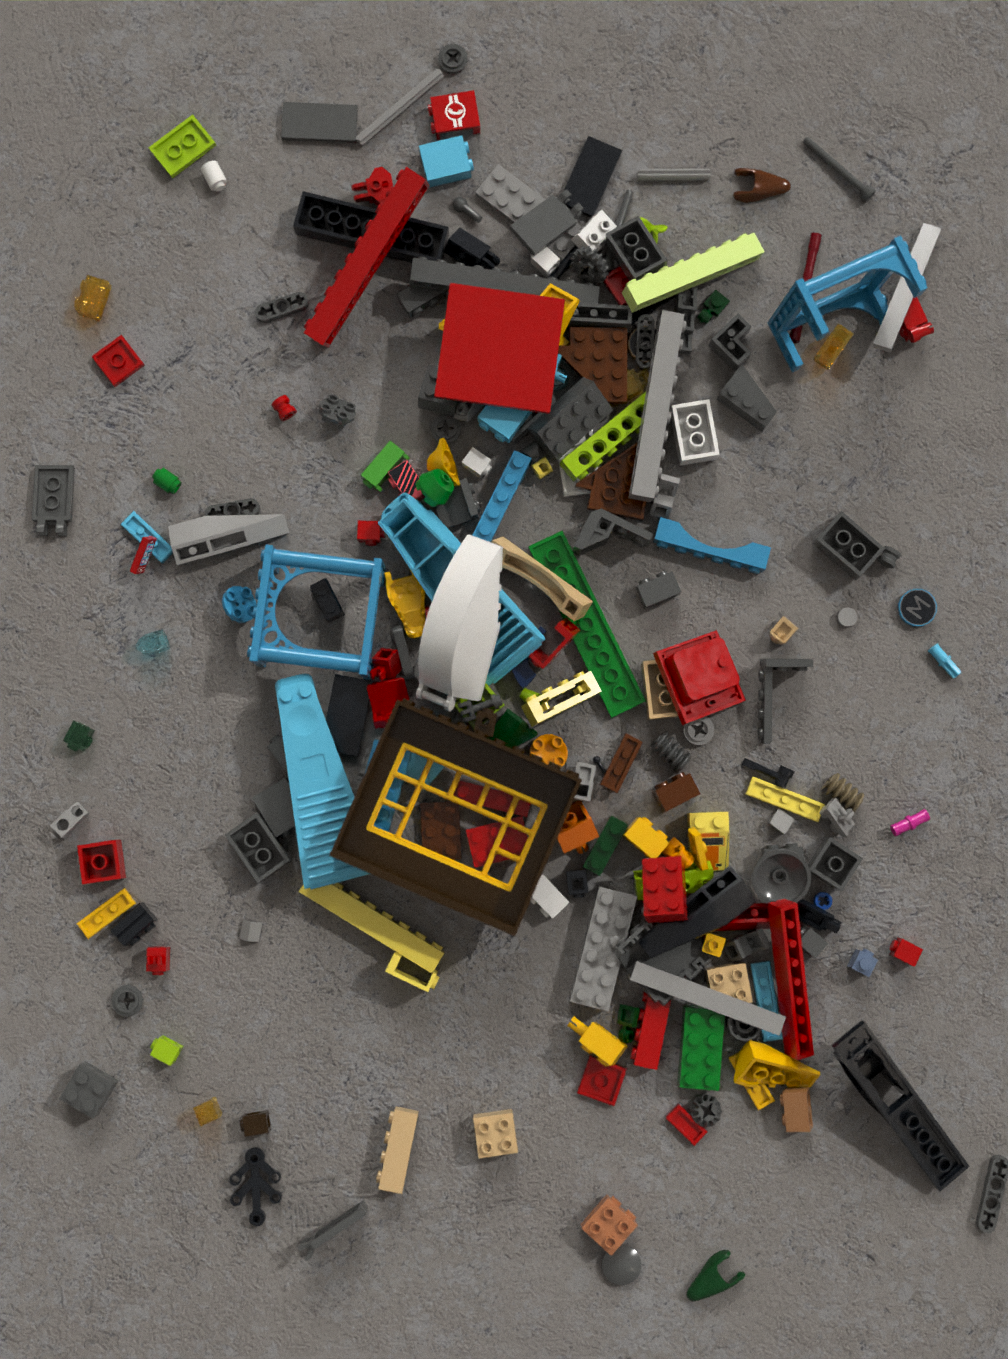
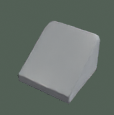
(781, 821)

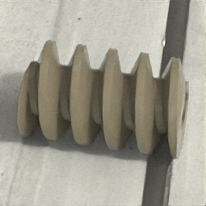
(844, 792)

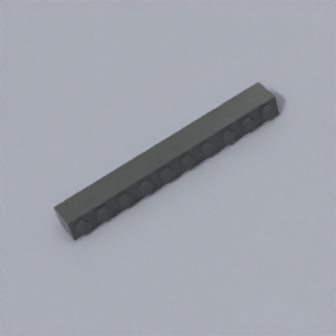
(439, 275)

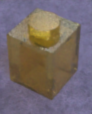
(207, 1111)

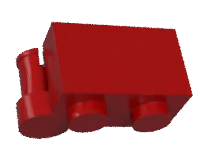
(915, 323)

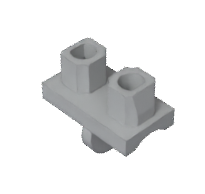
(839, 817)

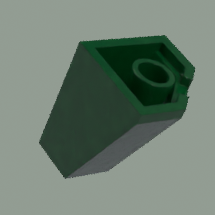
(513, 730)

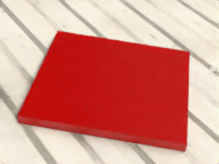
(499, 348)

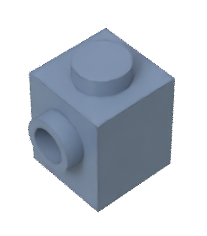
(862, 962)

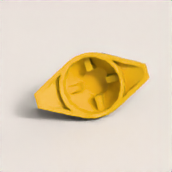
(443, 459)

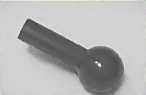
(460, 205)

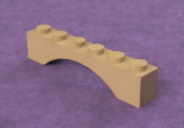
(566, 597)

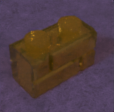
(92, 297)
(833, 346)

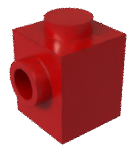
(369, 532)

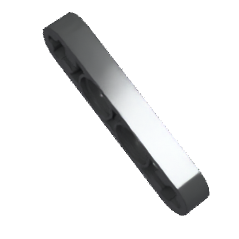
(988, 1193)

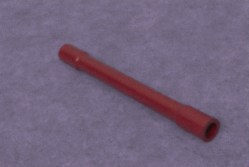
(813, 248)

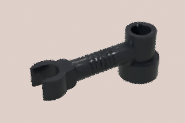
(781, 777)

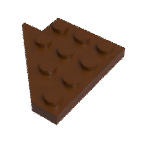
(600, 357)
(611, 486)

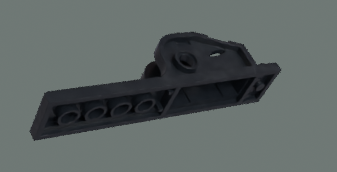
(908, 1114)

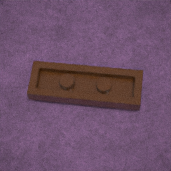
(621, 763)

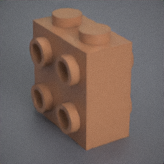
(609, 1224)

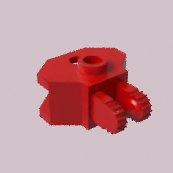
(376, 186)

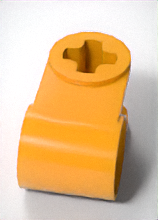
(676, 848)

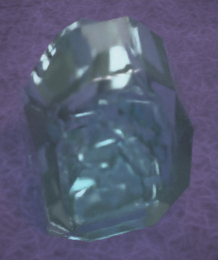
(153, 643)

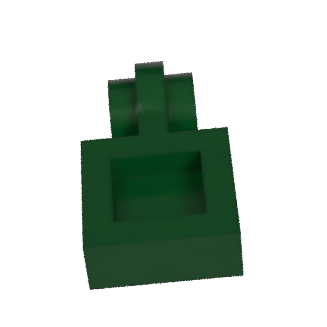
(715, 304)
(627, 1017)

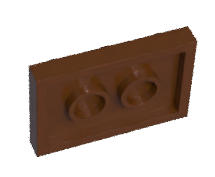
(441, 828)

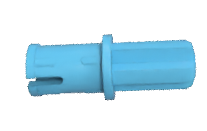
(944, 661)

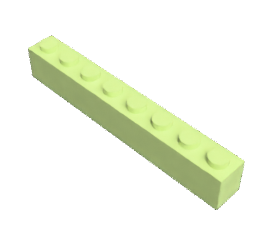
(692, 272)

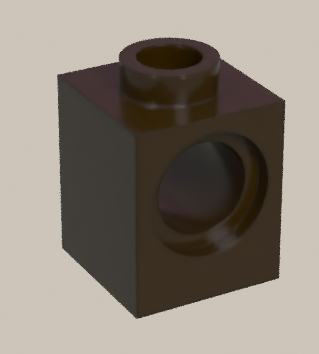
(255, 1123)

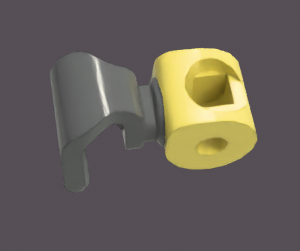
(540, 465)

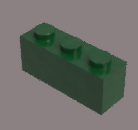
(605, 845)

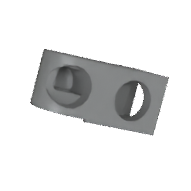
(69, 820)

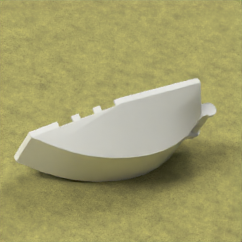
(461, 625)

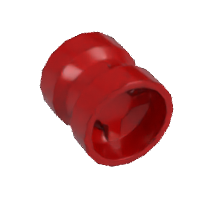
(283, 407)

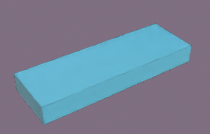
(139, 528)

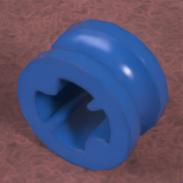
(823, 906)

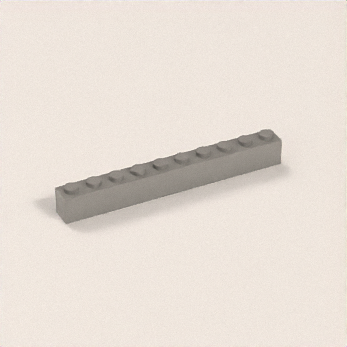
(656, 406)

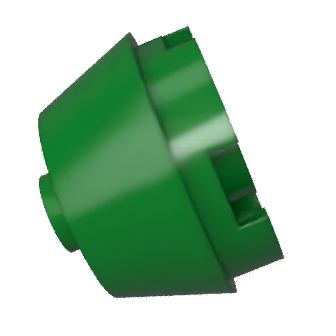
(435, 487)

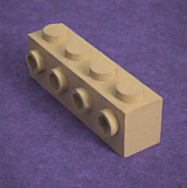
(398, 1149)

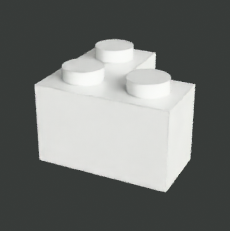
(548, 898)

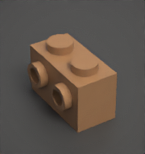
(797, 1109)

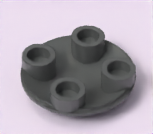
(622, 1266)

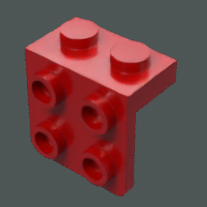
(383, 698)

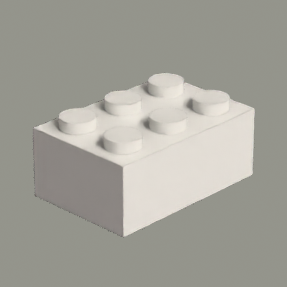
(694, 432)

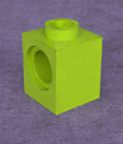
(165, 1050)

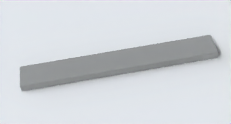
(902, 296)
(707, 998)

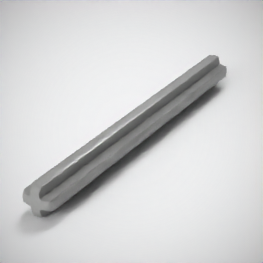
(399, 107)

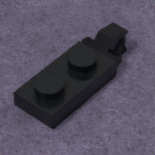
(817, 917)

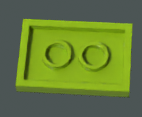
(182, 146)

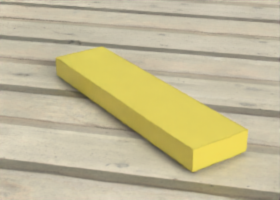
(784, 799)

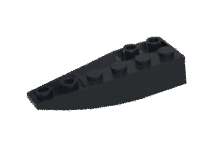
(707, 910)

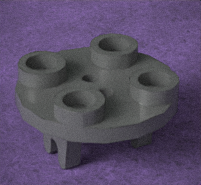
(337, 410)

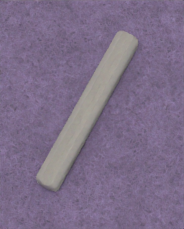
(673, 174)

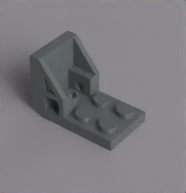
(594, 537)

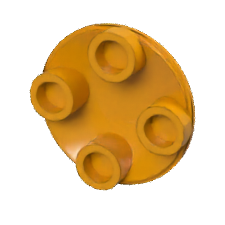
(550, 748)

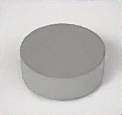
(847, 617)

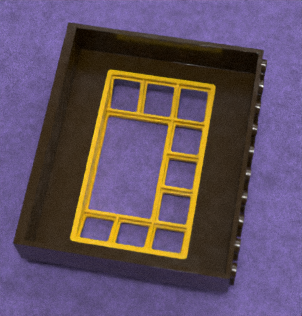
(479, 758)

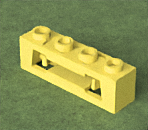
(586, 684)

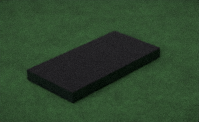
(592, 175)
(348, 713)

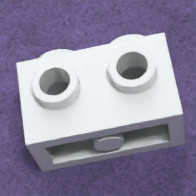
(594, 231)

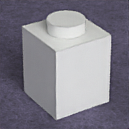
(545, 261)
(477, 463)

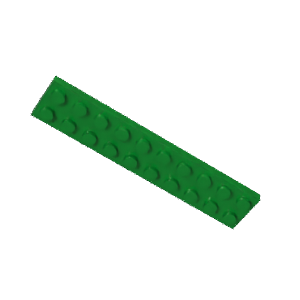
(595, 640)

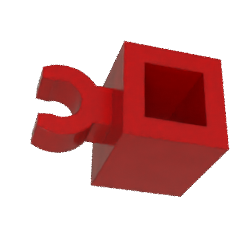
(386, 664)
(158, 959)

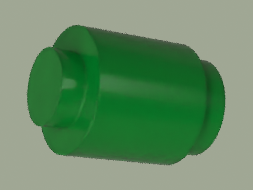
(166, 480)

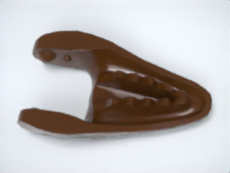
(765, 185)

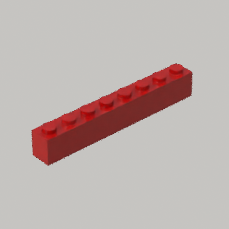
(790, 978)

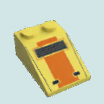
(715, 834)

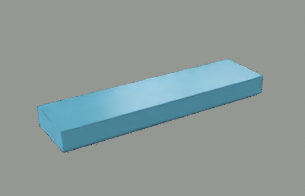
(765, 993)

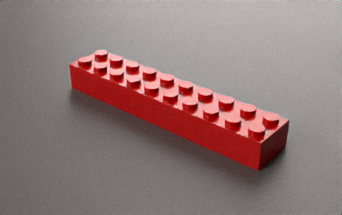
(367, 257)

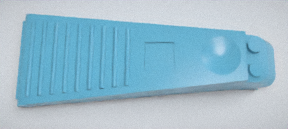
(428, 550)
(316, 782)

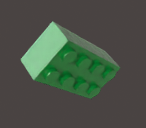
(700, 1048)

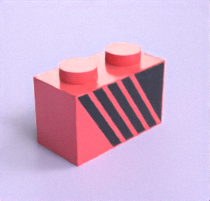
(405, 480)

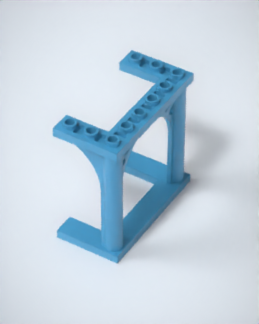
(799, 306)
(263, 652)

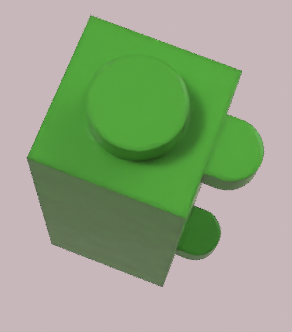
(385, 461)

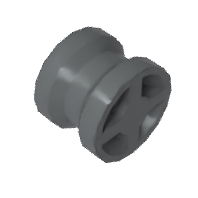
(889, 557)

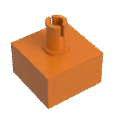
(577, 829)

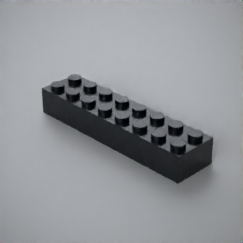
(345, 222)

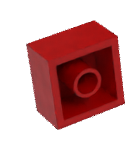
(101, 861)

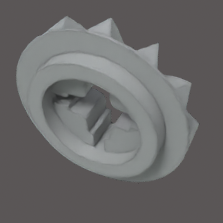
(699, 739)

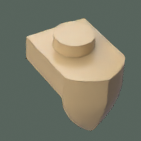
(783, 631)

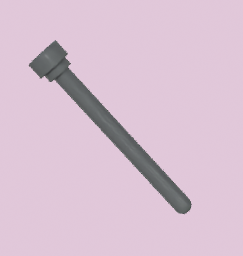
(865, 191)
(620, 220)

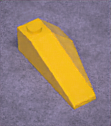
(765, 1065)

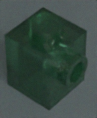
(79, 736)

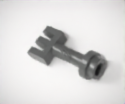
(472, 709)

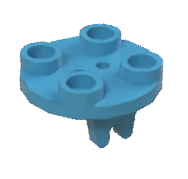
(236, 596)

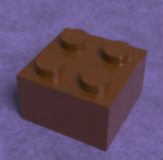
(676, 792)

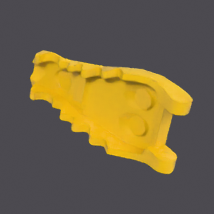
(408, 601)

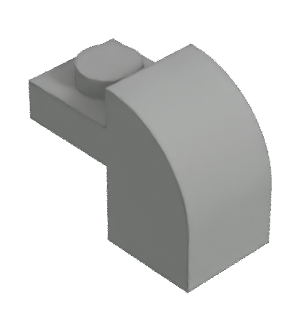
(663, 503)
(587, 775)

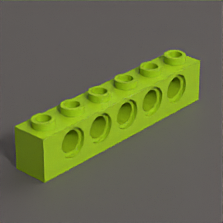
(571, 463)

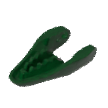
(710, 1281)

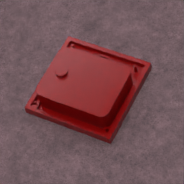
(700, 674)

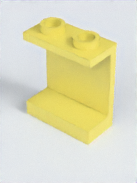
(392, 969)

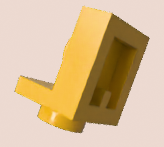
(713, 944)

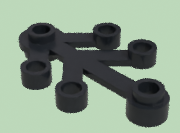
(256, 1182)

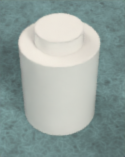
(214, 176)

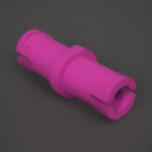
(910, 822)

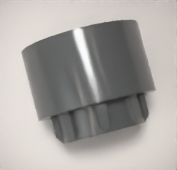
(743, 1034)

